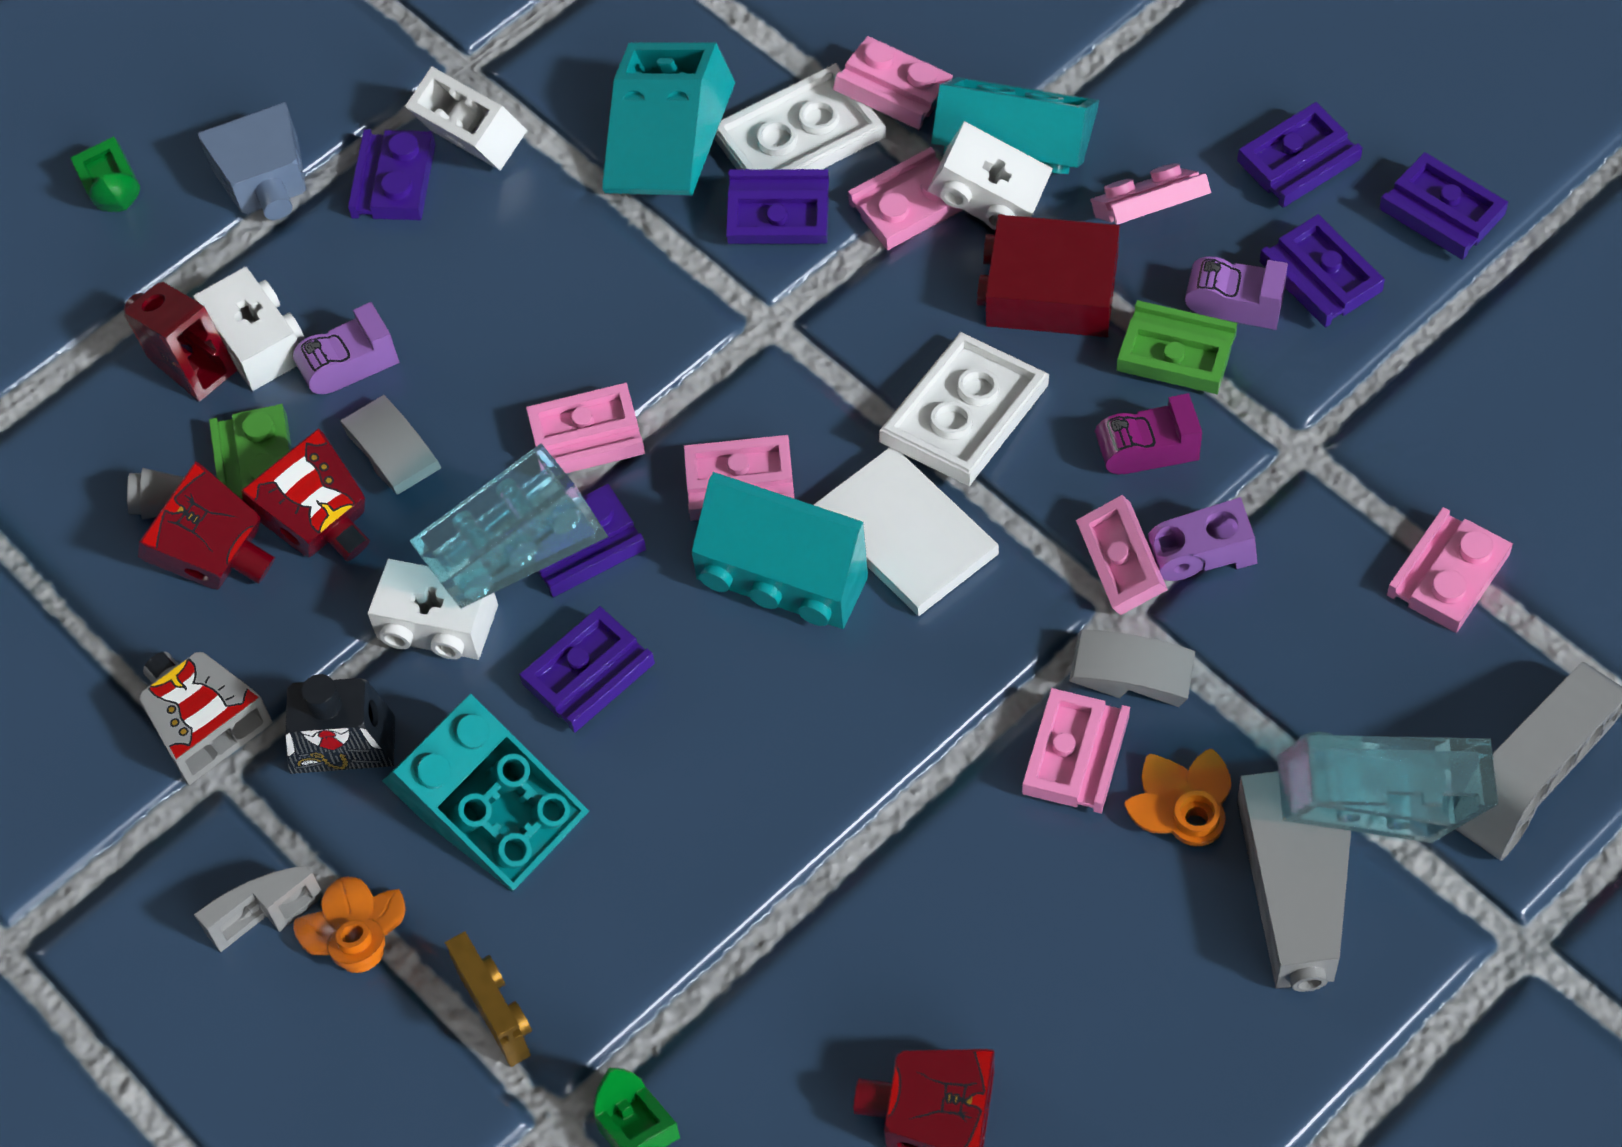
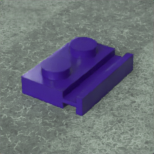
(1299, 154)
(392, 174)
(1443, 205)
(778, 206)
(1324, 270)
(620, 545)
(587, 669)

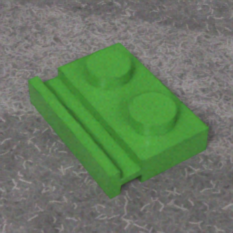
(1177, 347)
(249, 445)

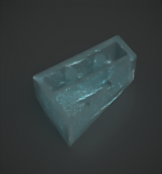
(509, 529)
(1387, 783)

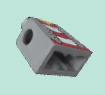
(200, 711)

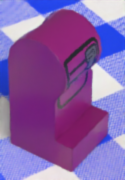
(1151, 437)

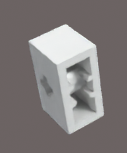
(466, 118)
(988, 177)
(252, 326)
(420, 613)

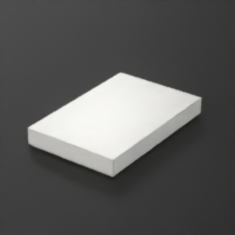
(799, 127)
(964, 408)
(912, 530)

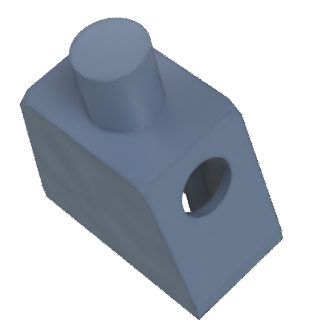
(257, 161)

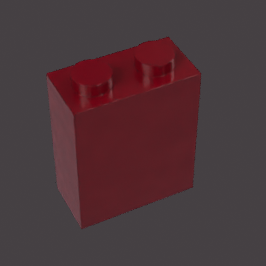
(1050, 275)

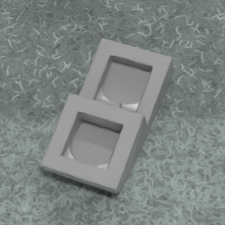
(390, 444)
(1135, 663)
(278, 896)

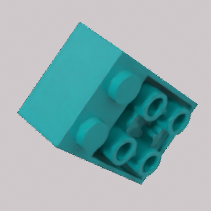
(664, 116)
(486, 793)

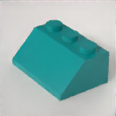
(1036, 122)
(780, 551)

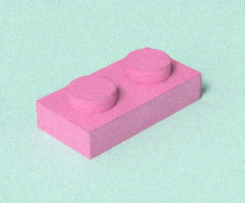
(1121, 555)

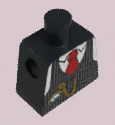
(337, 726)

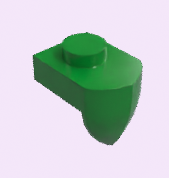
(107, 176)
(630, 1113)

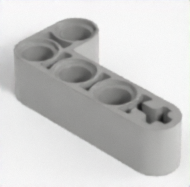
(1543, 754)

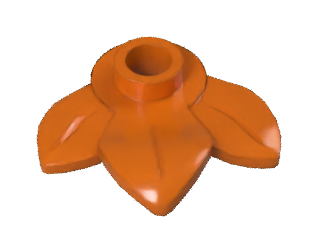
(1178, 793)
(351, 924)

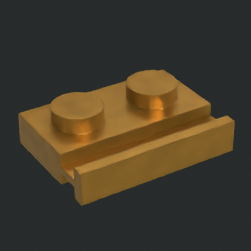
(483, 983)

